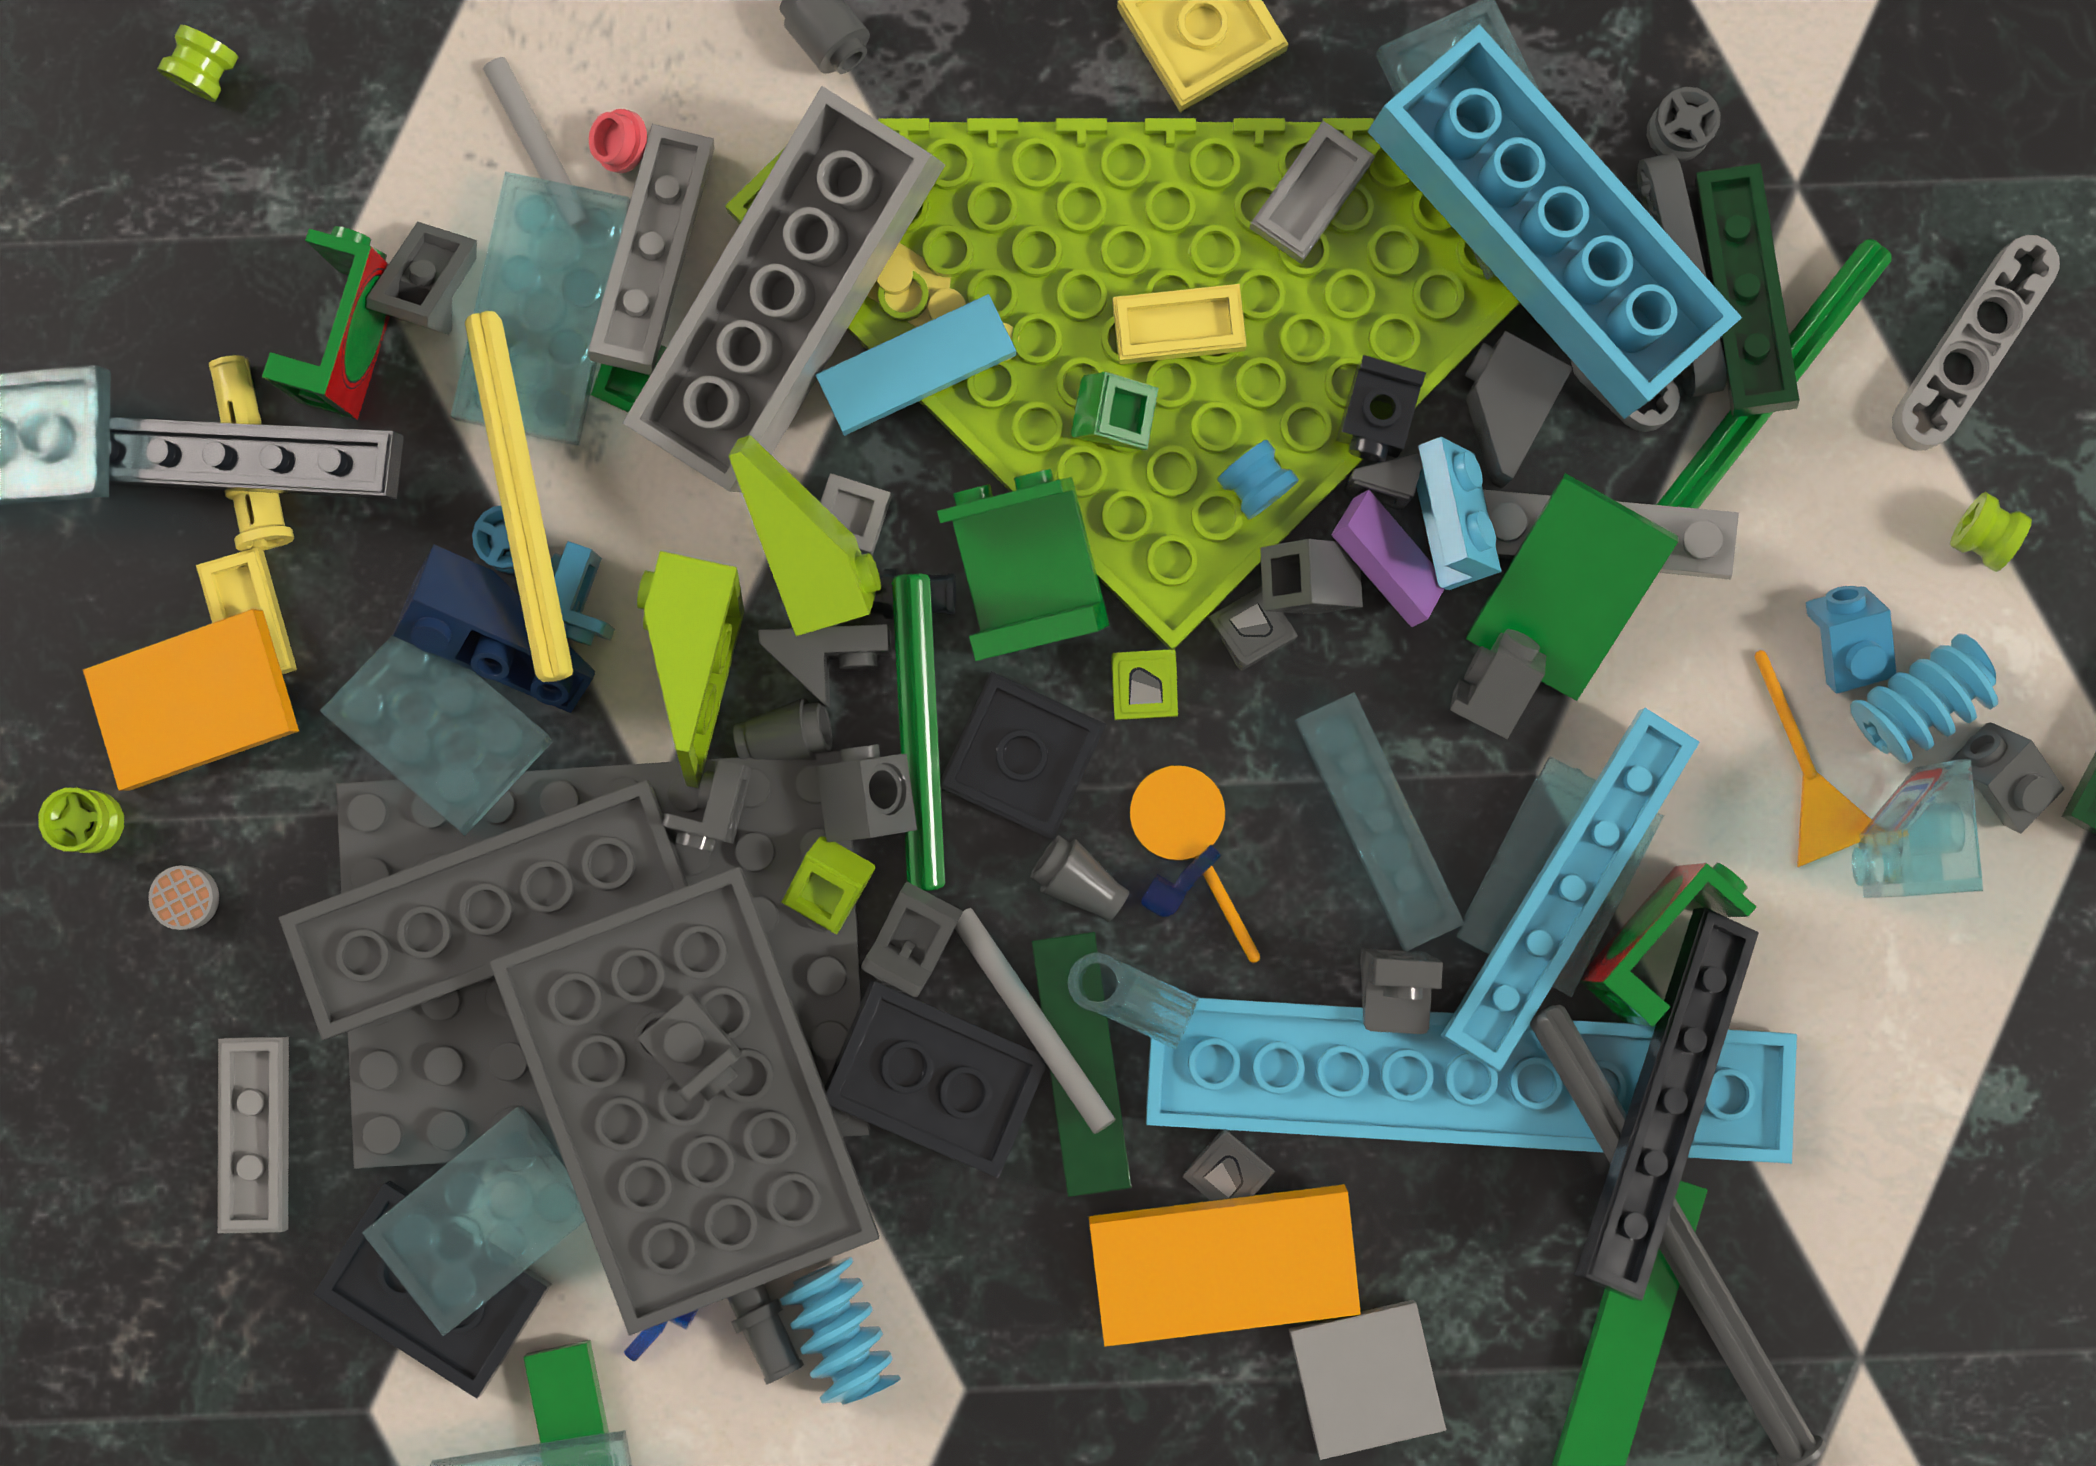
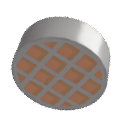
(183, 897)

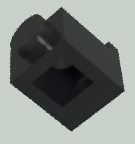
(1384, 382)

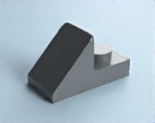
(424, 277)
(809, 653)
(1398, 989)

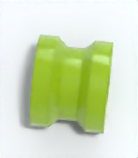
(197, 63)
(1991, 532)

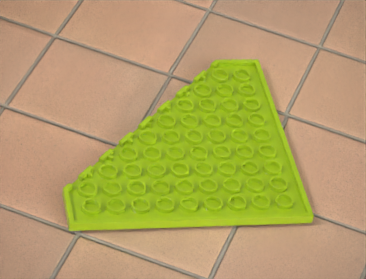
(1106, 210)

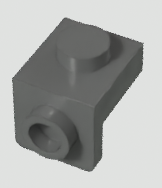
(2010, 775)
(911, 940)

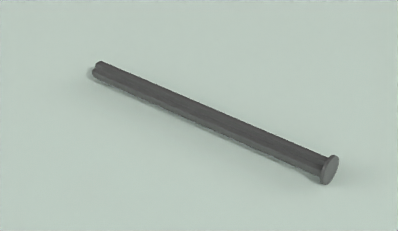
(1683, 1251)

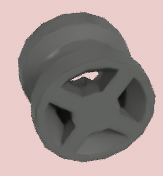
(1693, 113)

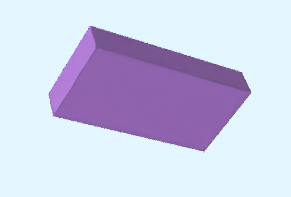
(1389, 558)

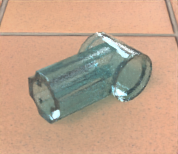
(1138, 1001)

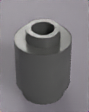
(827, 33)

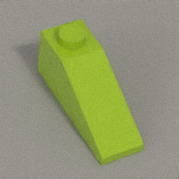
(806, 546)

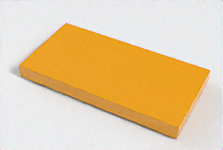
(1225, 1265)

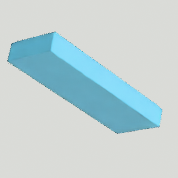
(916, 364)

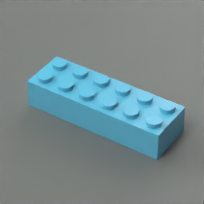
(1552, 222)

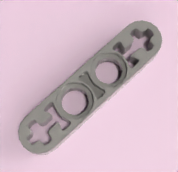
(1980, 346)

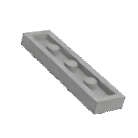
(651, 249)
(1704, 535)

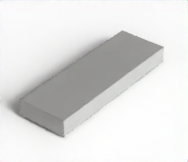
(253, 1134)

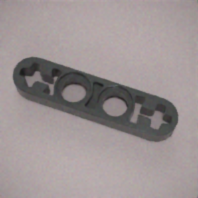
(1667, 201)

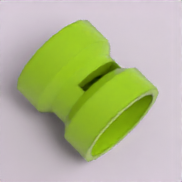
(66, 821)

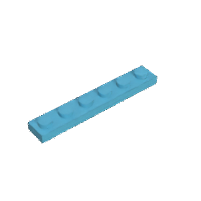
(1570, 889)

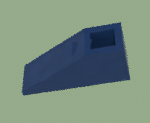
(479, 624)

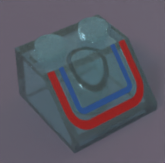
(1923, 837)

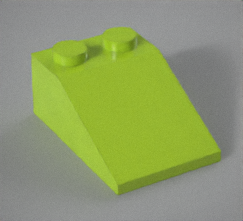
(693, 629)

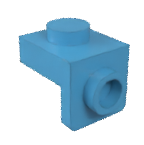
(574, 577)
(1854, 637)

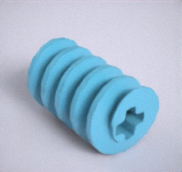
(1927, 698)
(838, 1334)

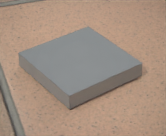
(1367, 1379)

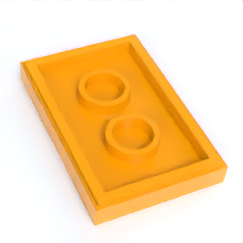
(190, 700)

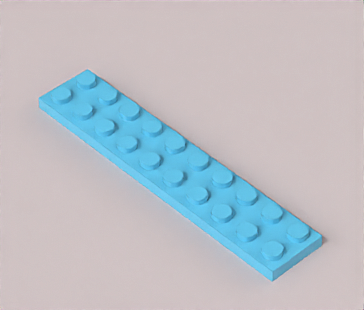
(1329, 1076)

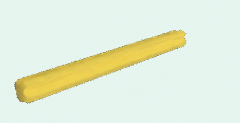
(518, 497)

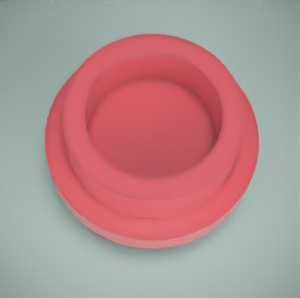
(618, 140)

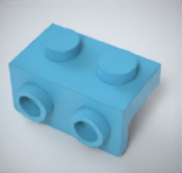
(1456, 514)

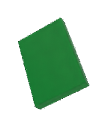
(1575, 582)

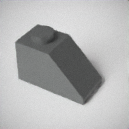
(1511, 401)

